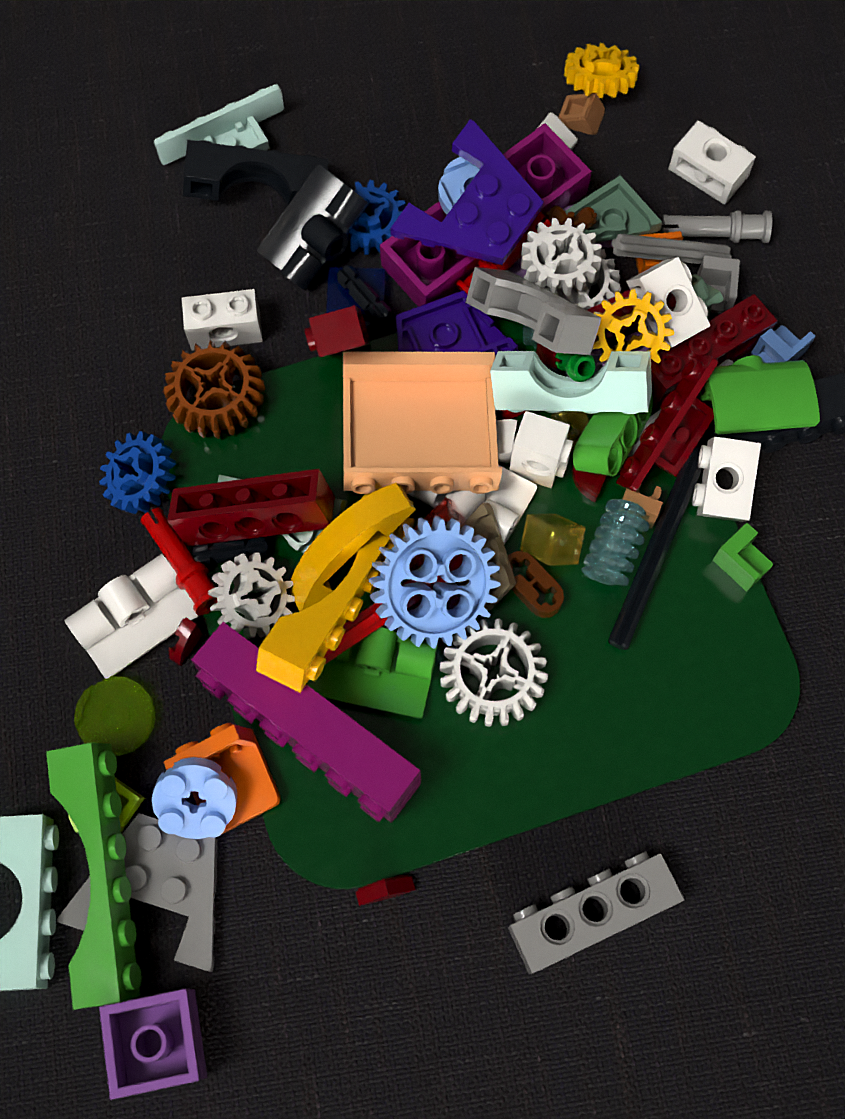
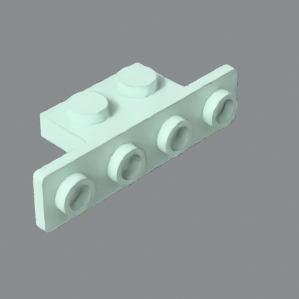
(228, 126)

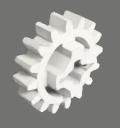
(561, 258)
(257, 612)

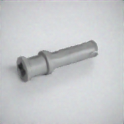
(735, 226)

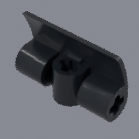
(313, 227)

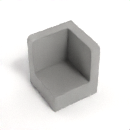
(723, 276)

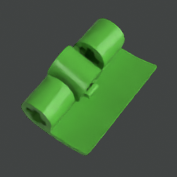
(761, 396)
(380, 674)

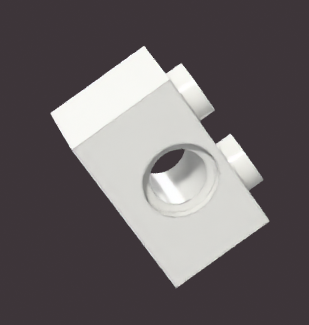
(711, 162)
(690, 310)
(222, 318)
(540, 449)
(742, 462)

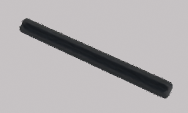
(655, 553)

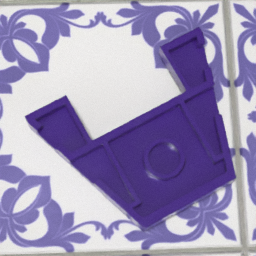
(488, 214)
(449, 327)

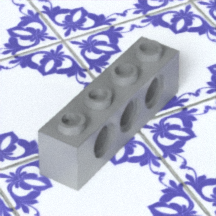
(657, 894)

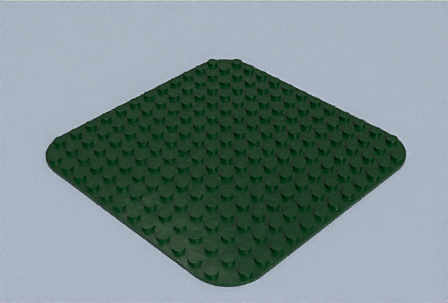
(689, 693)

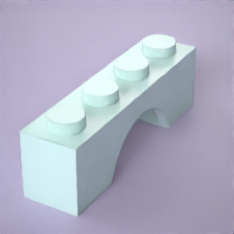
(525, 383)
(27, 851)

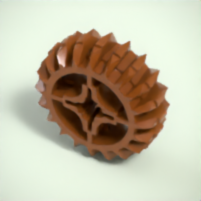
(216, 402)

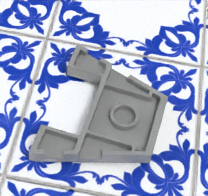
(170, 875)

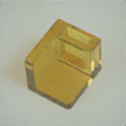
(552, 539)

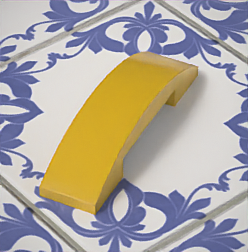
(343, 537)

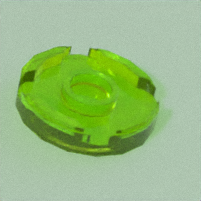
(115, 714)

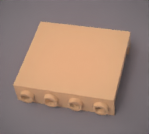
(419, 422)

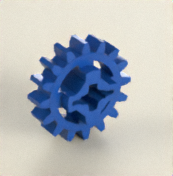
(378, 217)
(137, 472)

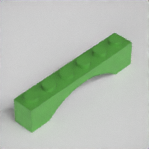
(105, 961)

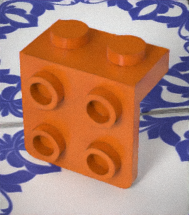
(242, 760)

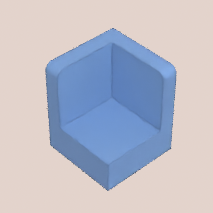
(781, 345)

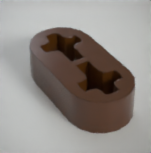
(538, 578)

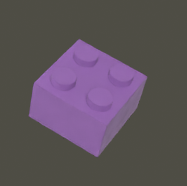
(152, 1043)

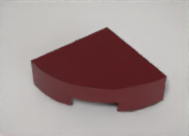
(588, 483)
(189, 637)
(385, 889)

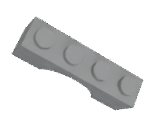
(555, 320)

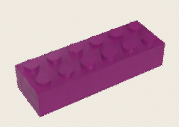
(432, 272)
(310, 724)

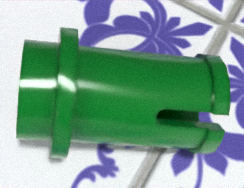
(576, 366)

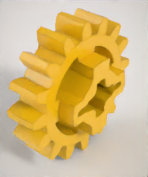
(601, 70)
(614, 323)

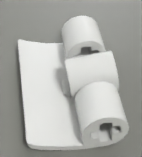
(507, 503)
(131, 616)

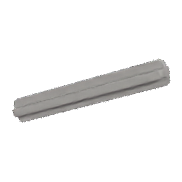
(664, 249)

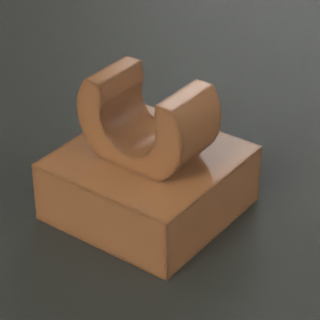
(650, 504)

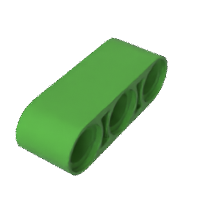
(608, 441)

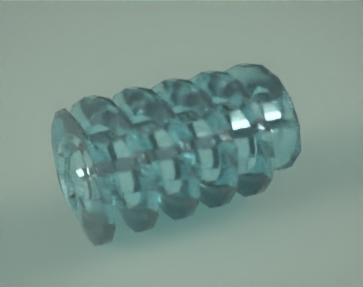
(614, 543)

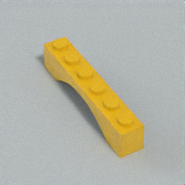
(300, 640)

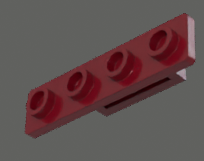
(676, 429)

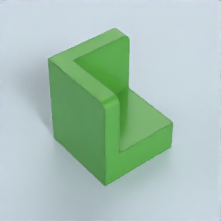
(742, 559)

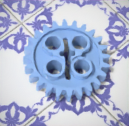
(431, 617)

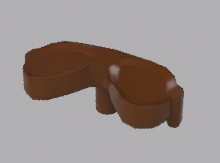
(584, 216)

